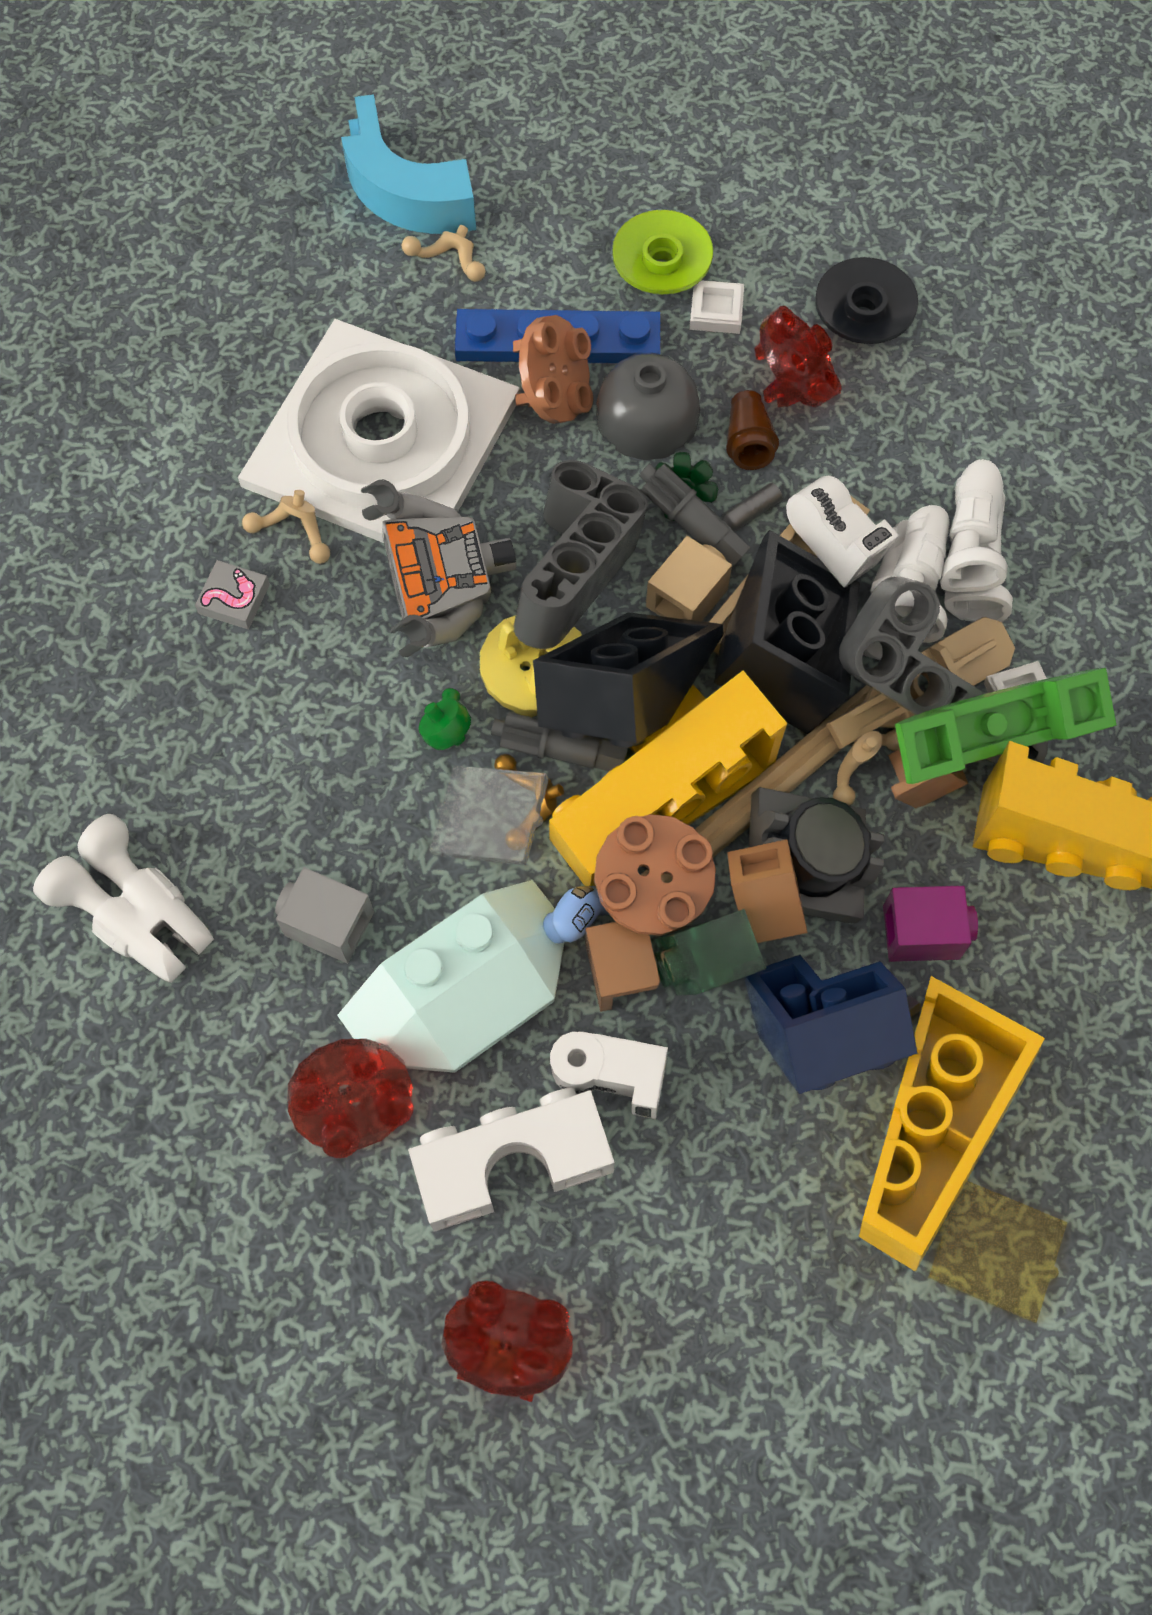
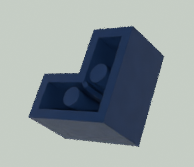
(830, 1025)

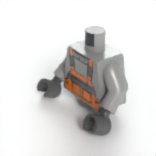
(435, 565)

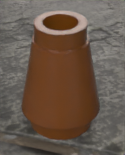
(750, 432)

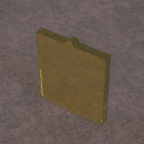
(998, 1251)

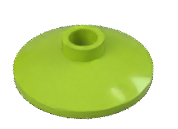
(666, 237)

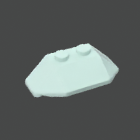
(462, 982)

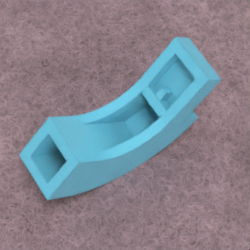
(401, 191)

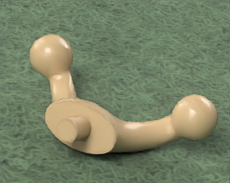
(474, 270)
(299, 508)
(861, 752)

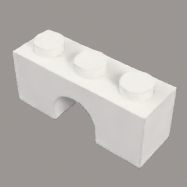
(456, 1166)

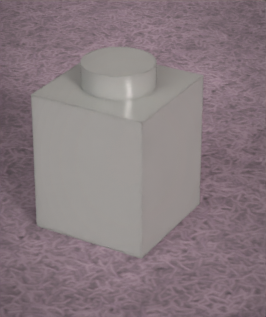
(323, 914)

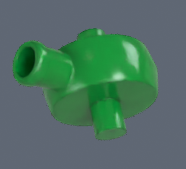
(445, 721)

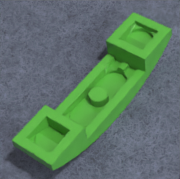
(983, 725)

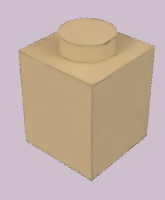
(689, 582)

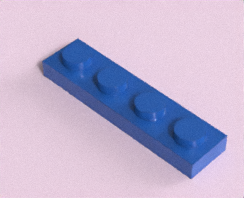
(613, 335)

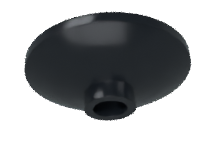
(870, 285)

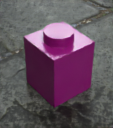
(929, 923)

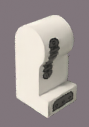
(838, 529)
(611, 1066)

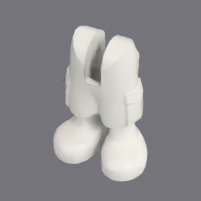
(919, 557)
(975, 562)
(134, 917)

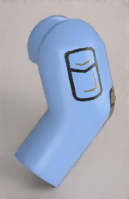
(573, 914)

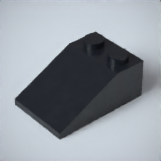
(791, 633)
(622, 677)

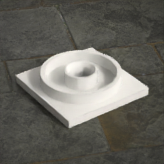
(313, 444)

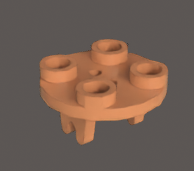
(554, 369)
(662, 847)

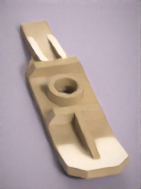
(969, 653)

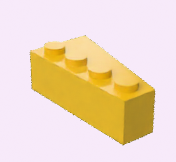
(677, 774)
(1065, 821)
(943, 1117)

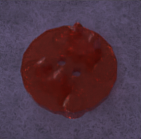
(797, 359)
(325, 1111)
(507, 1341)

